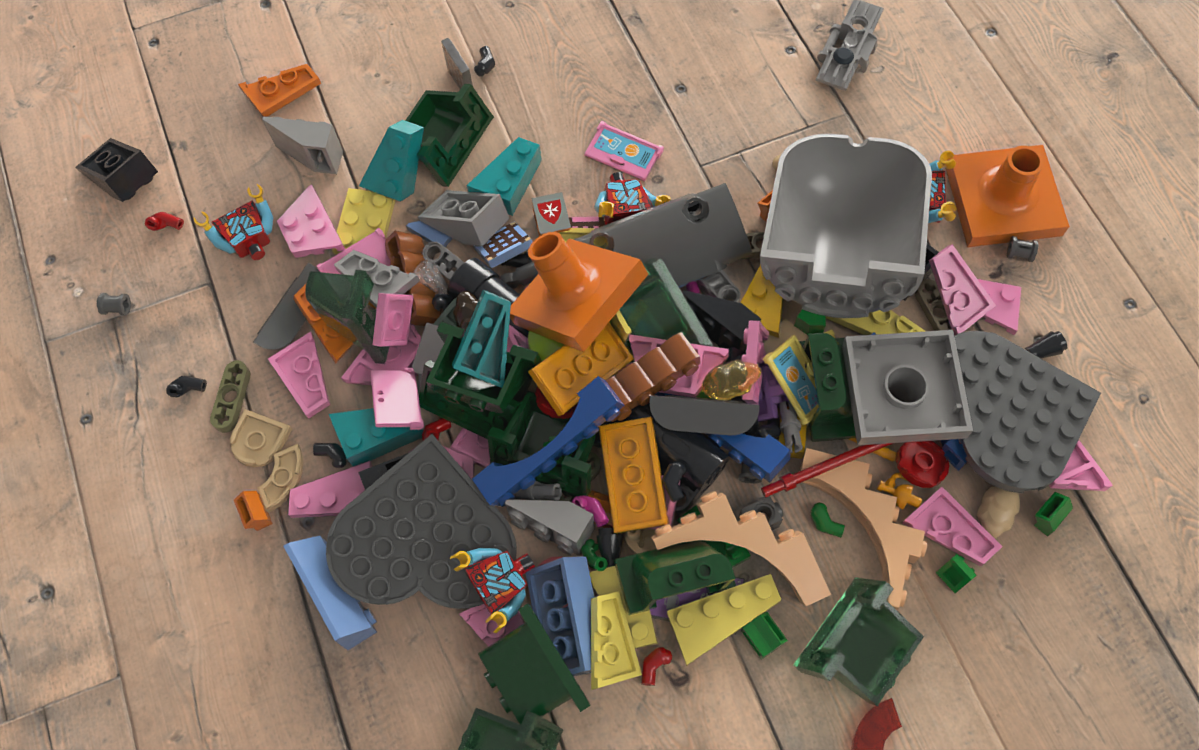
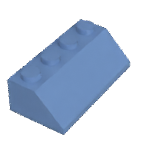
(341, 612)
(567, 627)

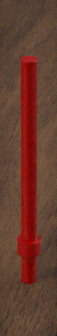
(789, 481)

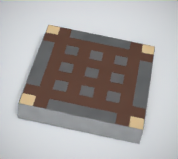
(456, 64)

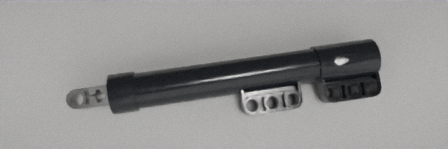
(699, 455)

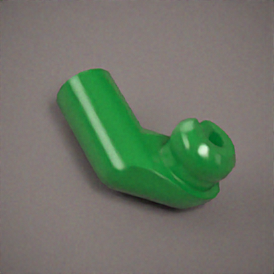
(823, 522)
(594, 561)

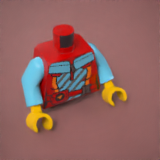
(625, 198)
(938, 206)
(243, 229)
(496, 580)

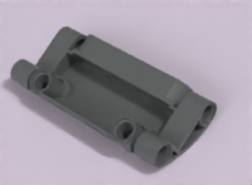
(684, 243)

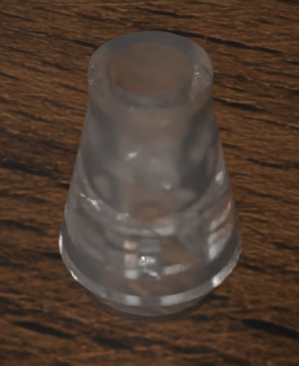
(431, 277)

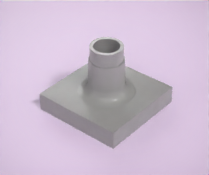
(906, 387)

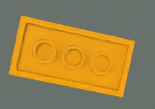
(571, 370)
(633, 475)

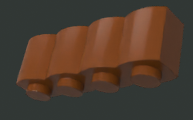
(406, 253)
(654, 373)

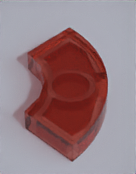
(876, 727)

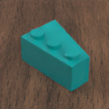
(395, 162)
(509, 173)
(485, 340)
(364, 440)

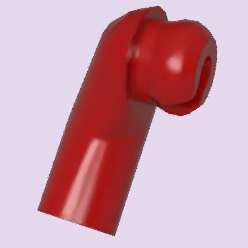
(162, 220)
(436, 428)
(652, 662)

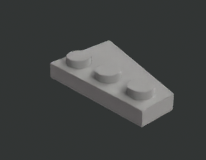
(385, 278)

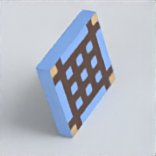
(504, 245)

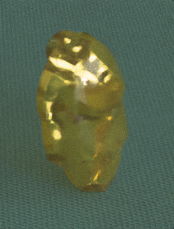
(730, 380)

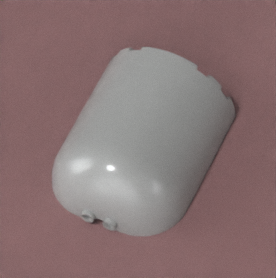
(847, 224)

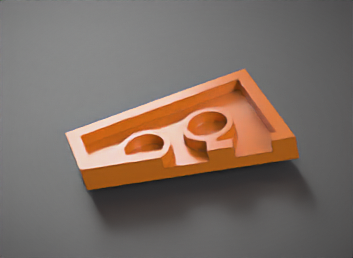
(276, 92)
(333, 341)

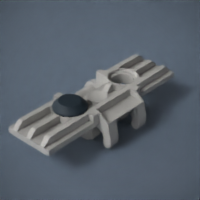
(841, 63)

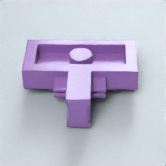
(769, 396)

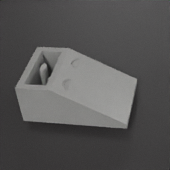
(307, 142)
(553, 521)

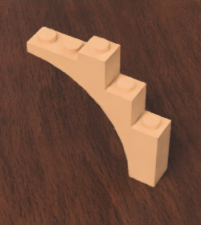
(876, 512)
(788, 554)

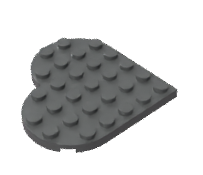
(1020, 412)
(408, 526)

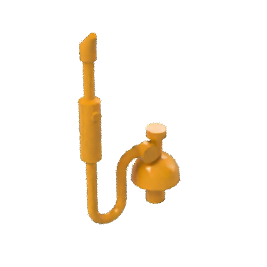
(903, 491)

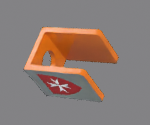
(550, 213)

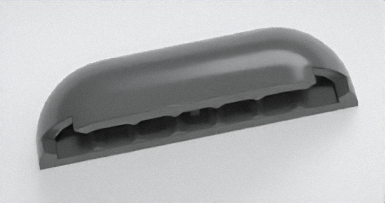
(285, 318)
(703, 414)

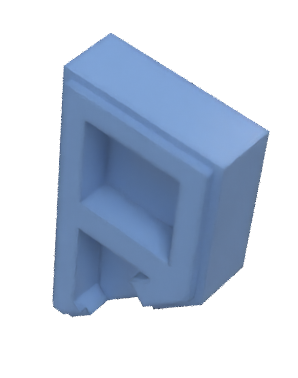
(428, 233)

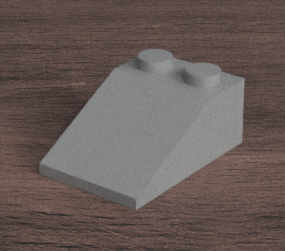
(466, 216)

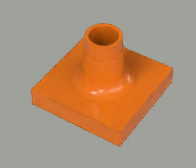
(1006, 196)
(575, 290)

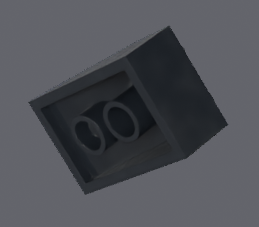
(118, 169)

